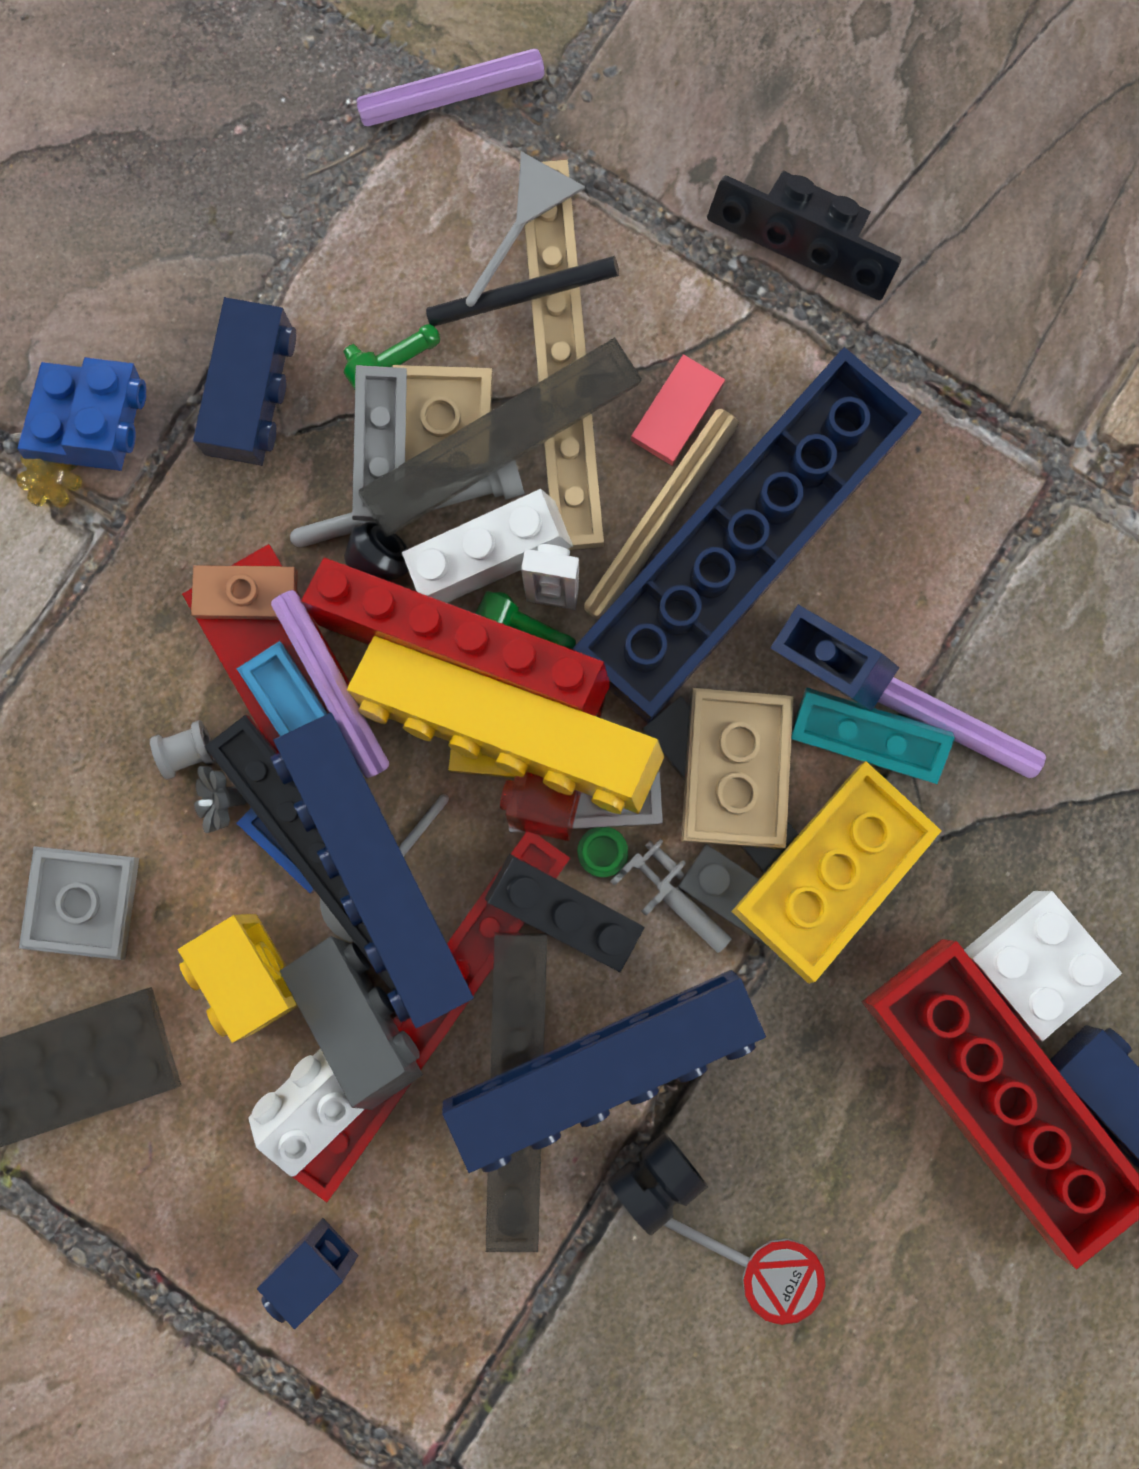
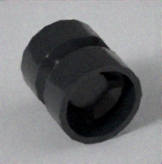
(637, 1187)

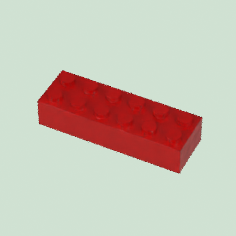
(1009, 1101)

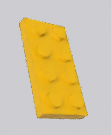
(836, 872)

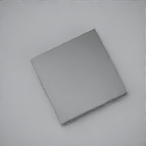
(79, 903)

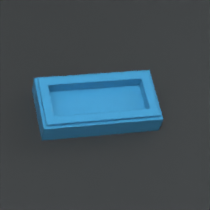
(281, 689)

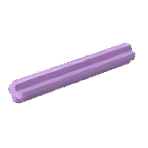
(450, 87)
(329, 683)
(965, 728)

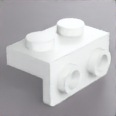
(301, 1115)

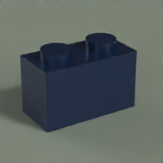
(835, 657)
(307, 1275)

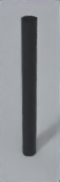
(525, 291)

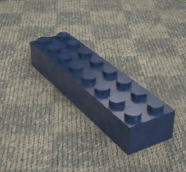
(747, 533)

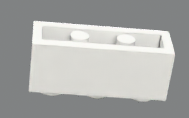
(485, 547)

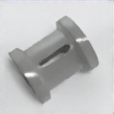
(181, 750)

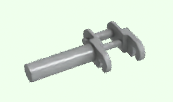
(675, 897)

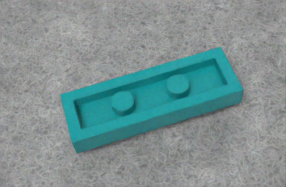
(872, 735)

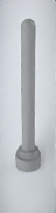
(502, 482)

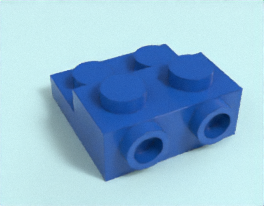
(83, 414)

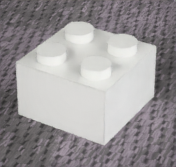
(1042, 963)

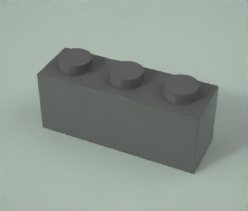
(352, 1022)

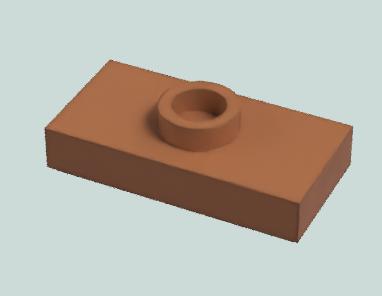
(239, 590)

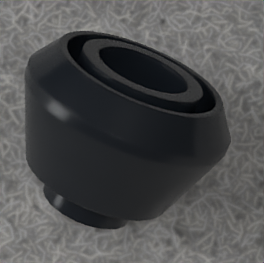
(374, 553)

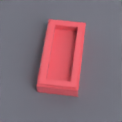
(677, 410)

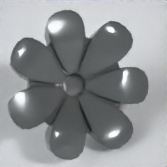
(215, 799)

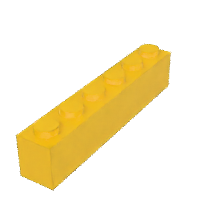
(507, 725)

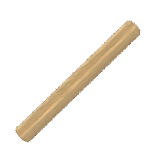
(662, 512)

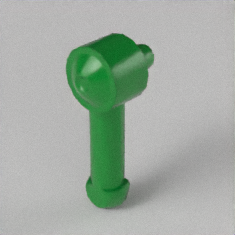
(424, 339)
(502, 609)

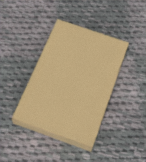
(737, 768)

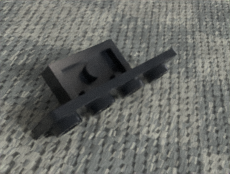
(807, 228)

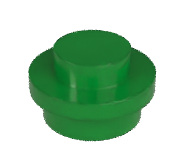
(602, 851)

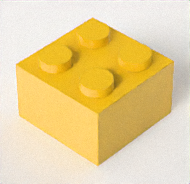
(238, 976)

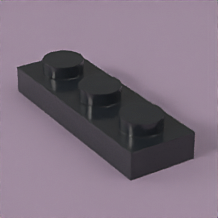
(564, 913)

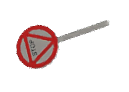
(779, 1279)

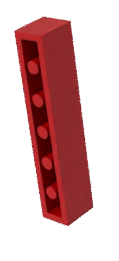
(370, 607)

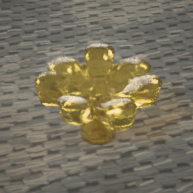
(48, 480)

